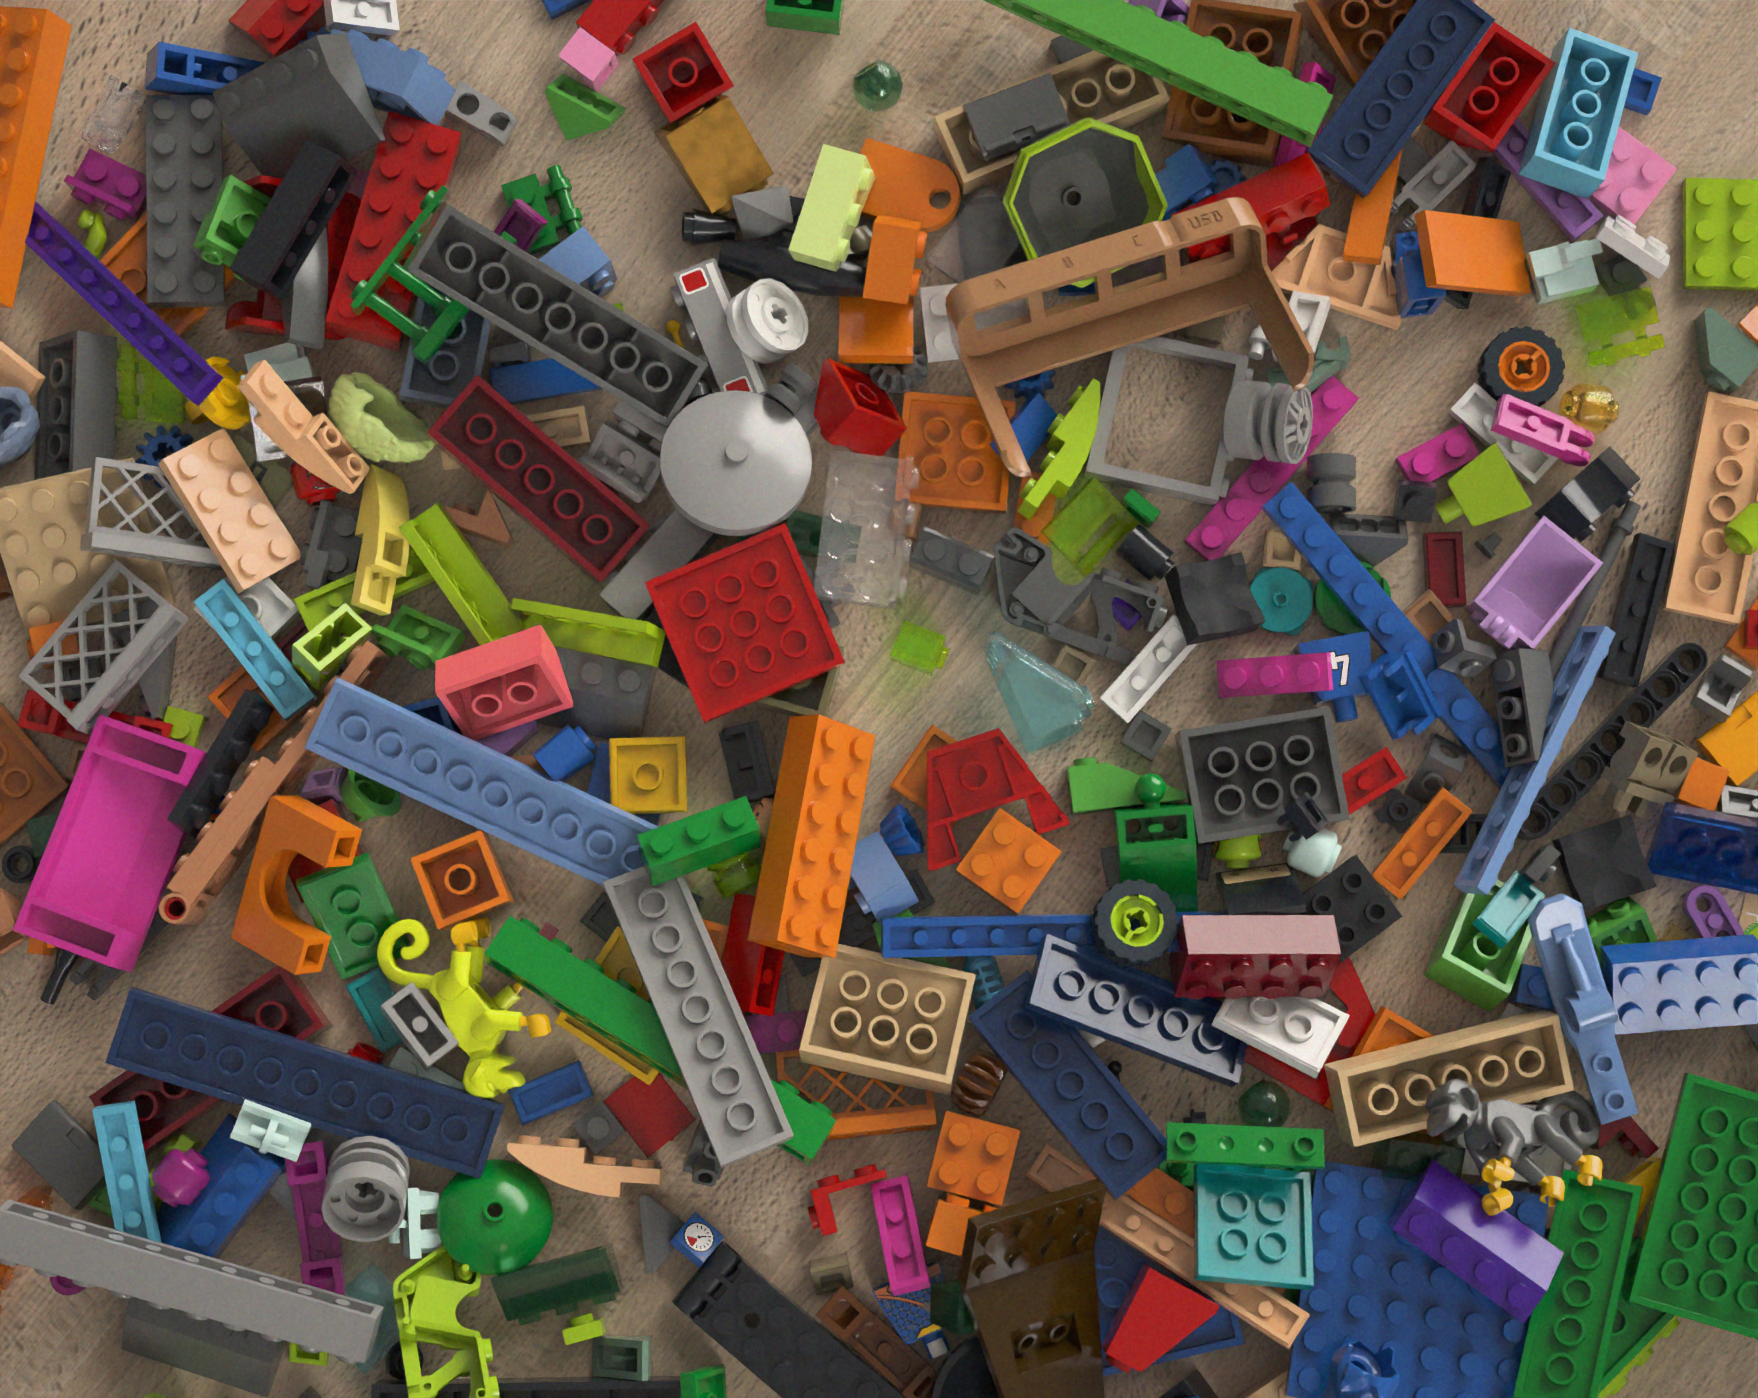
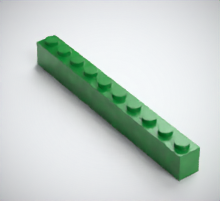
(626, 1018)

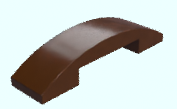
(878, 1343)

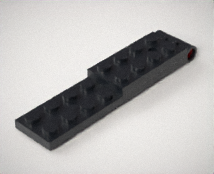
(786, 1346)

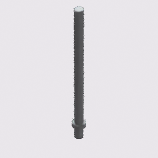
(1621, 528)

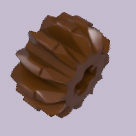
(978, 1083)

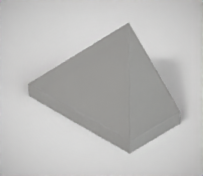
(763, 212)

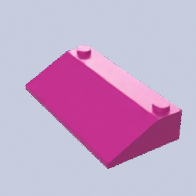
(111, 846)

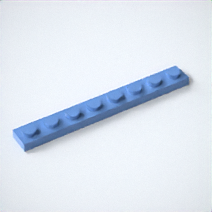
(1524, 781)

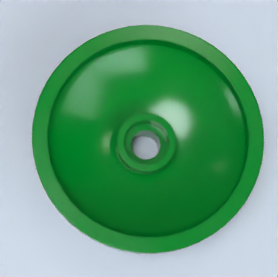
(500, 1242)

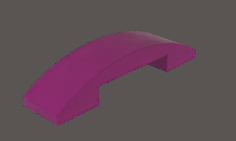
(318, 1243)

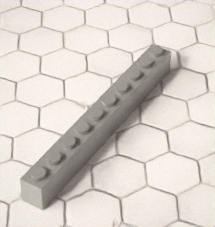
(187, 1282)

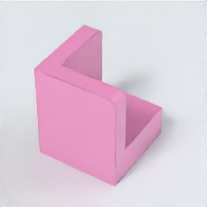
(589, 59)

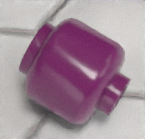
(180, 1177)

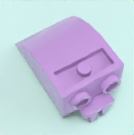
(1532, 587)

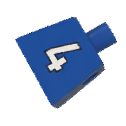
(1349, 660)

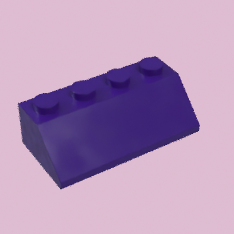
(1486, 1251)

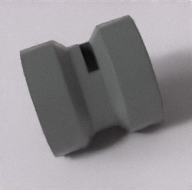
(792, 388)

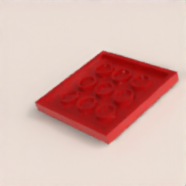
(744, 623)

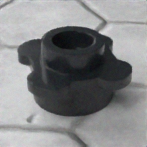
(1388, 815)

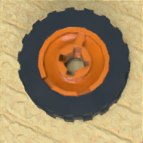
(1523, 347)

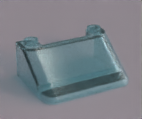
(1038, 697)

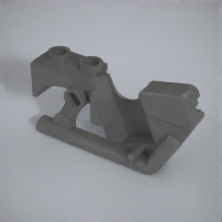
(1042, 603)

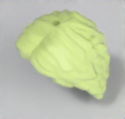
(376, 420)

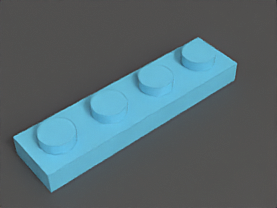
(255, 649)
(126, 1170)

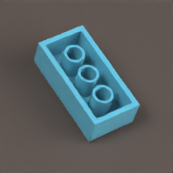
(1578, 114)

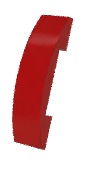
(44, 718)

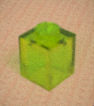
(920, 648)

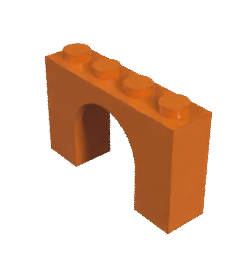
(265, 915)

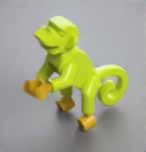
(466, 1007)

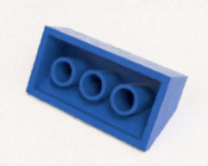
(236, 1186)

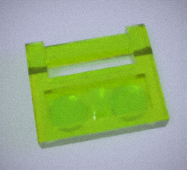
(1081, 518)

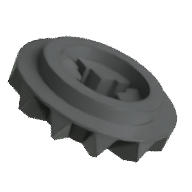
(890, 379)

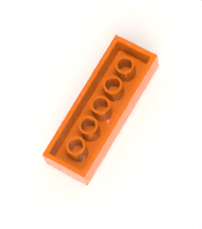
(812, 837)

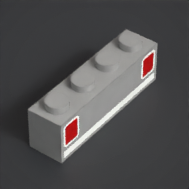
(706, 301)

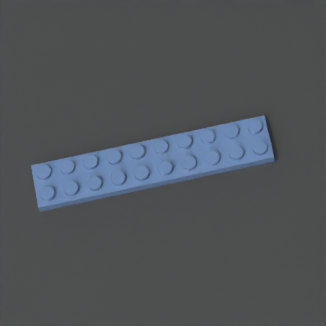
(476, 784)

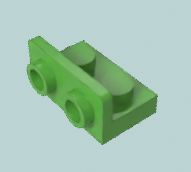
(1619, 924)

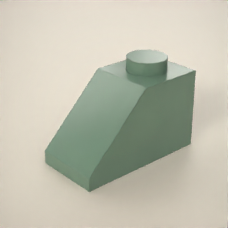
(1723, 352)

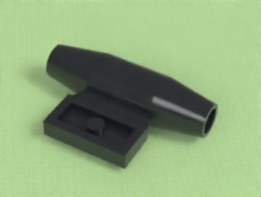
(773, 260)

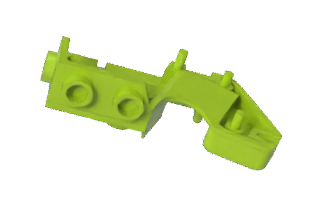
(425, 1312)

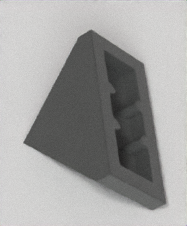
(1370, 536)
(658, 1229)

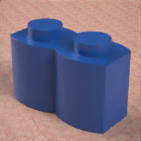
(566, 753)

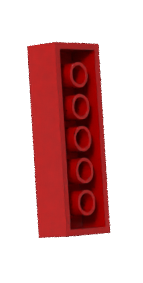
(404, 170)

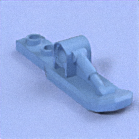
(1582, 1002)

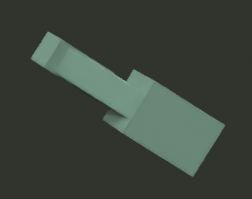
(1325, 365)

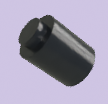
(1146, 553)

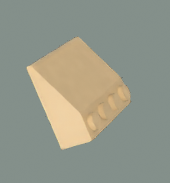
(887, 1019)

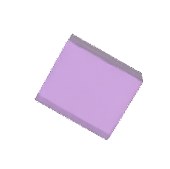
(324, 785)

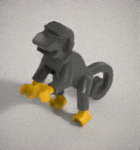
(1505, 1133)

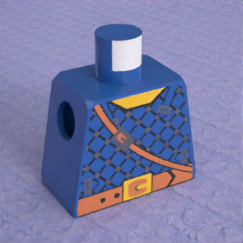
(911, 1313)

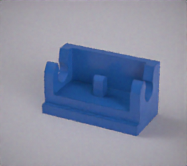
(1400, 693)

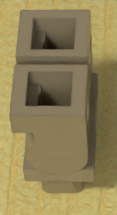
(1646, 770)

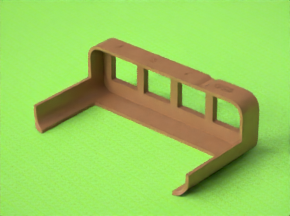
(1121, 313)

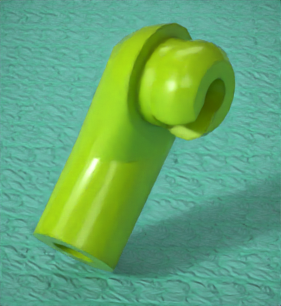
(95, 231)

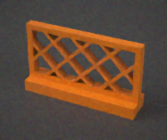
(867, 1121)

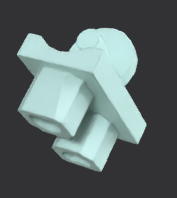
(270, 1130)
(414, 1238)

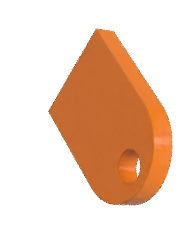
(907, 184)

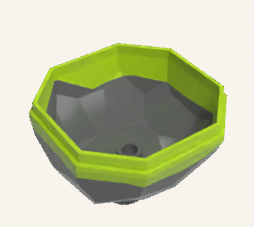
(1104, 169)

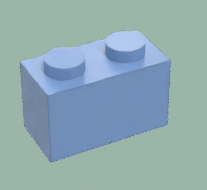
(879, 879)

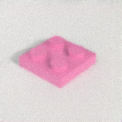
(1631, 179)

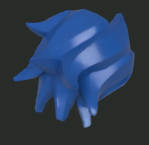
(1361, 1373)

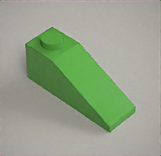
(1107, 787)

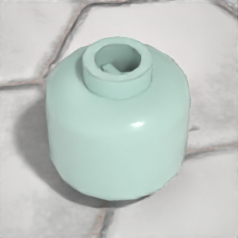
(1314, 854)

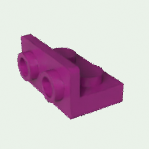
(111, 185)

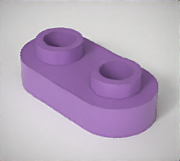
(1716, 916)

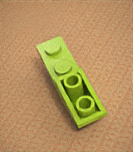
(1069, 449)

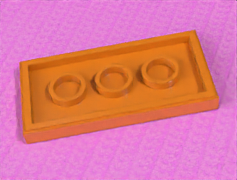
(1472, 253)

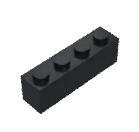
(293, 219)

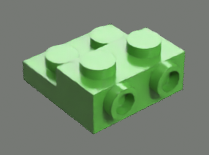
(230, 221)

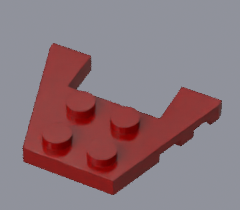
(977, 778)
(1351, 993)

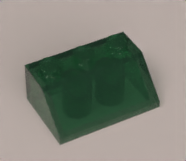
(559, 1284)

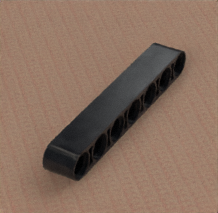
(1591, 748)

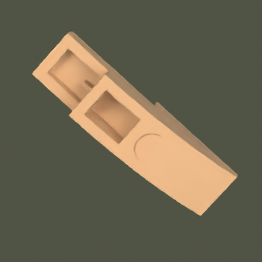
(305, 438)
(568, 1166)

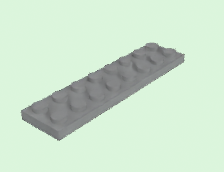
(699, 1015)

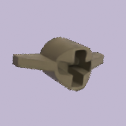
(861, 241)

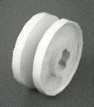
(767, 321)

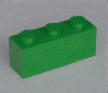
(699, 841)

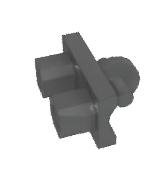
(701, 1159)

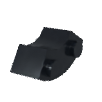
(1590, 494)

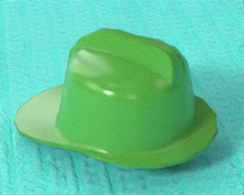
(368, 797)

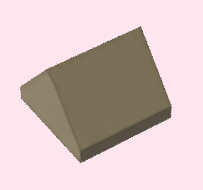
(831, 1273)

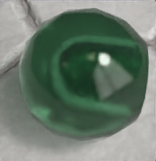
(877, 86)
(1264, 1105)

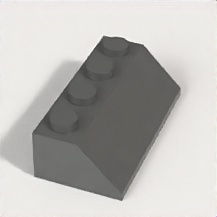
(76, 402)
(606, 695)
(202, 1347)

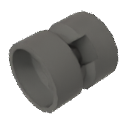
(1331, 482)

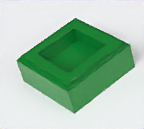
(1140, 508)

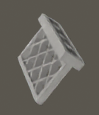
(133, 542)
(129, 664)

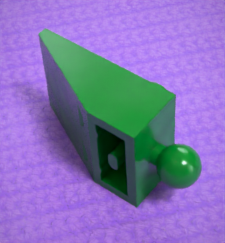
(1155, 852)

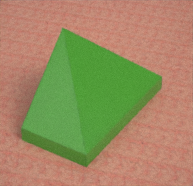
(581, 108)

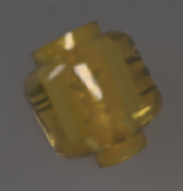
(1590, 406)

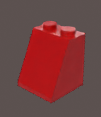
(1153, 1319)

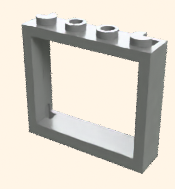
(1153, 483)

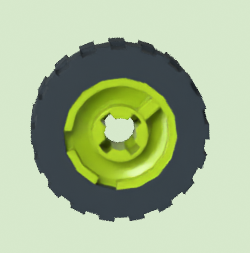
(1112, 923)

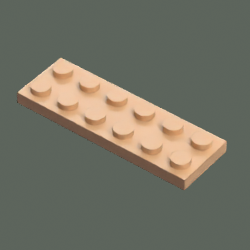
(1722, 480)

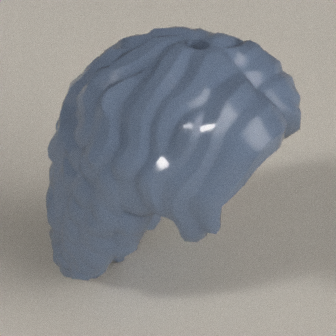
(17, 424)

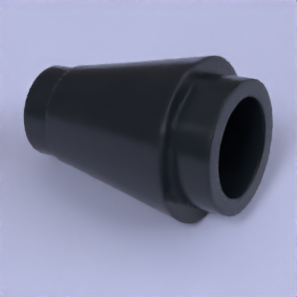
(706, 227)

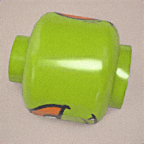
(1238, 851)

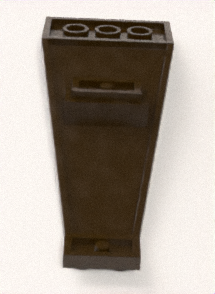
(1035, 1293)

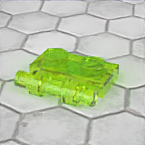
(1616, 315)
(161, 398)

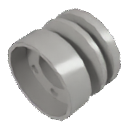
(1268, 422)
(366, 1189)

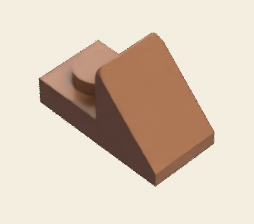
(487, 525)

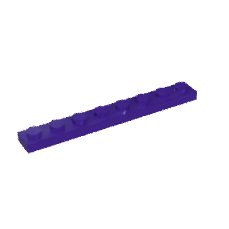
(121, 307)

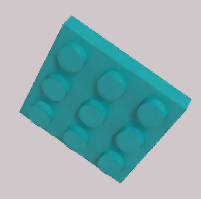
(1253, 1226)

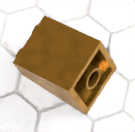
(715, 154)

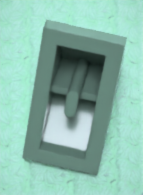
(622, 1357)

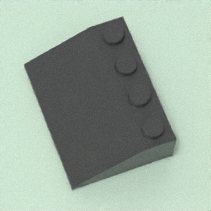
(300, 97)
(1253, 768)

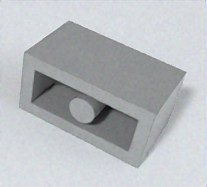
(418, 1026)

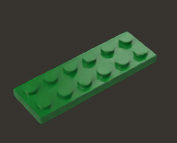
(1577, 1313)

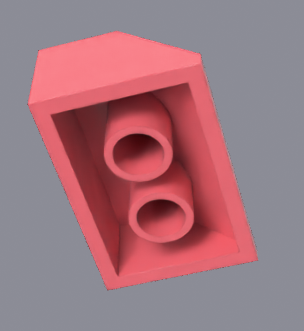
(502, 683)

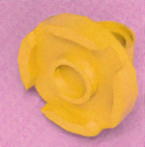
(226, 402)

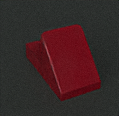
(1631, 1140)

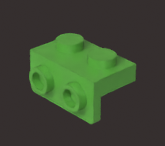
(418, 638)

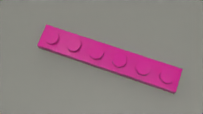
(1266, 478)

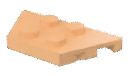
(1352, 287)

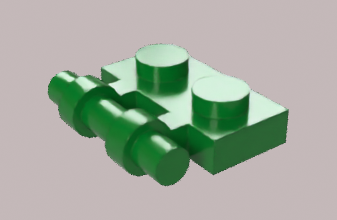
(532, 194)

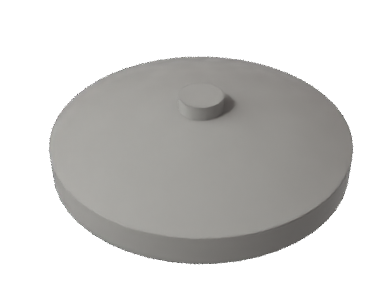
(735, 463)

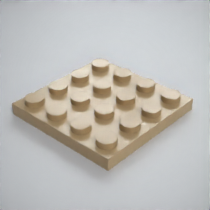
(42, 546)

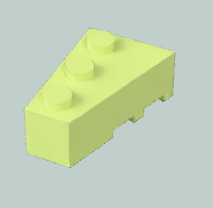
(832, 208)

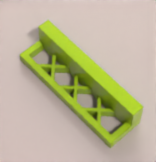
(461, 575)
(595, 632)

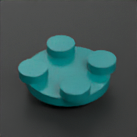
(1283, 598)

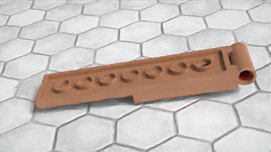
(238, 827)

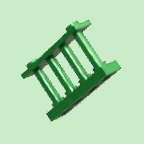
(449, 310)
(1241, 1146)

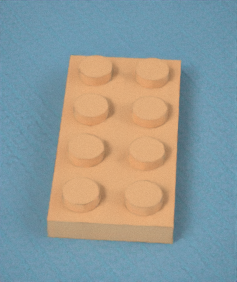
(230, 510)

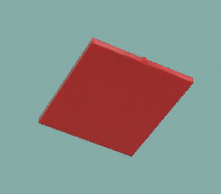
(649, 1112)

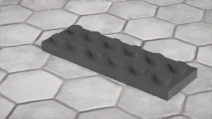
(182, 187)

